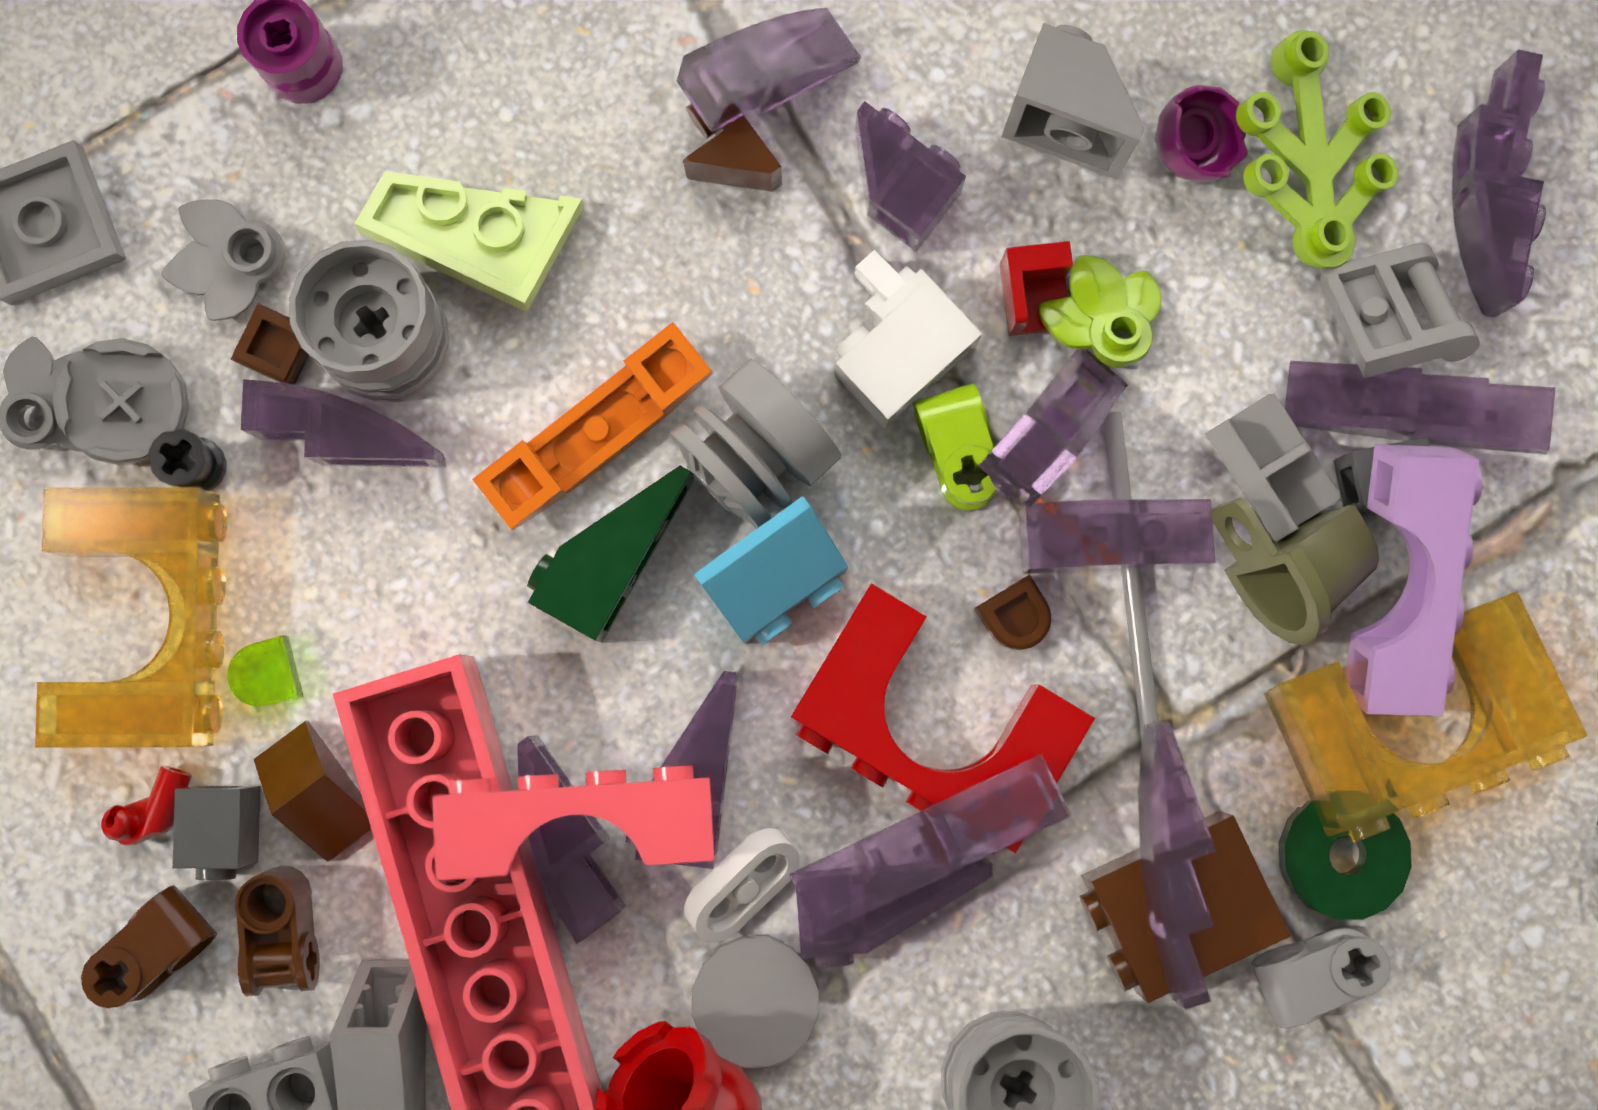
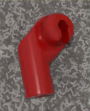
(148, 816)

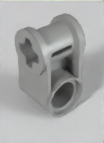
(1309, 979)

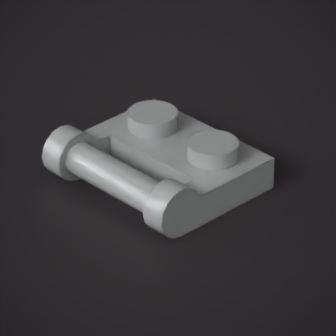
(1380, 319)

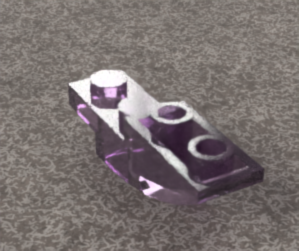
(1493, 205)

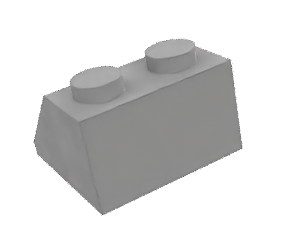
(1074, 103)

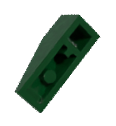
(601, 564)

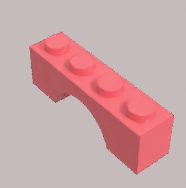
(483, 829)

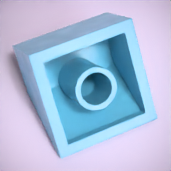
(774, 573)

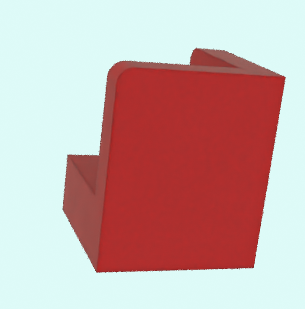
(1030, 278)

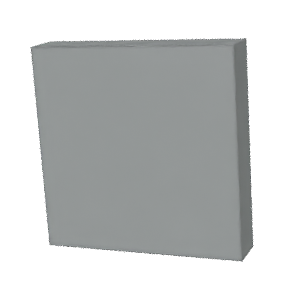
(52, 223)

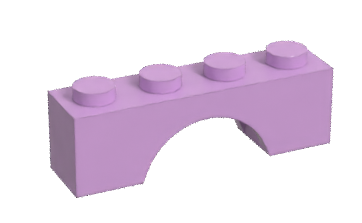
(1406, 656)

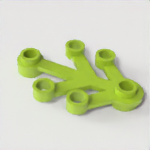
(1312, 156)

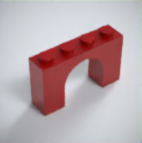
(848, 710)

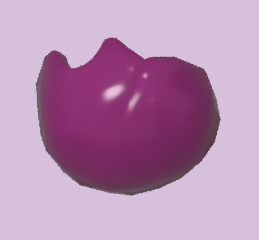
(1200, 134)

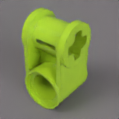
(957, 436)

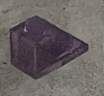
(902, 179)

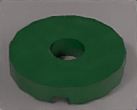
(1351, 895)

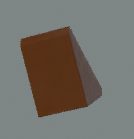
(312, 792)

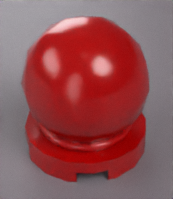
(675, 1071)

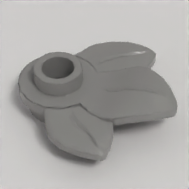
(217, 257)
(30, 382)

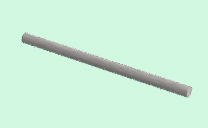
(1131, 579)

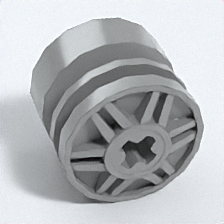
(349, 293)
(755, 444)
(1022, 1046)

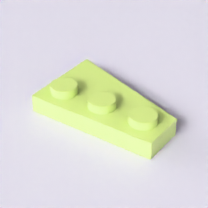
(473, 235)

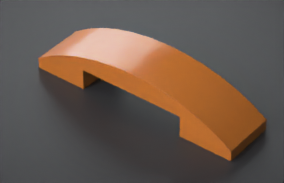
(595, 429)

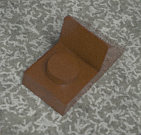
(732, 157)

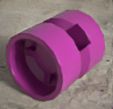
(290, 49)

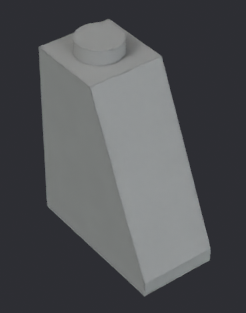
(380, 1040)

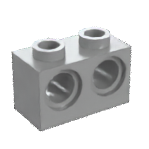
(269, 1083)

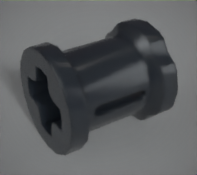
(169, 450)

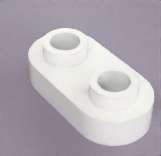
(741, 885)

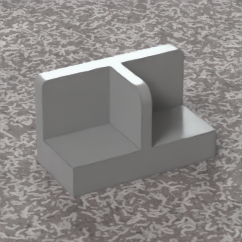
(1274, 466)

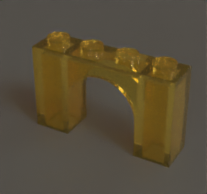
(174, 694)
(1514, 717)

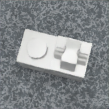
(912, 342)

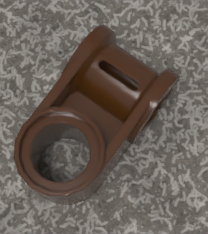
(153, 946)
(274, 946)

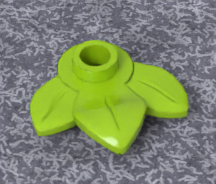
(1101, 303)

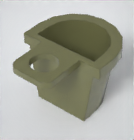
(1302, 576)

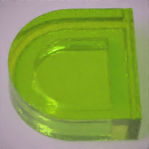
(265, 673)

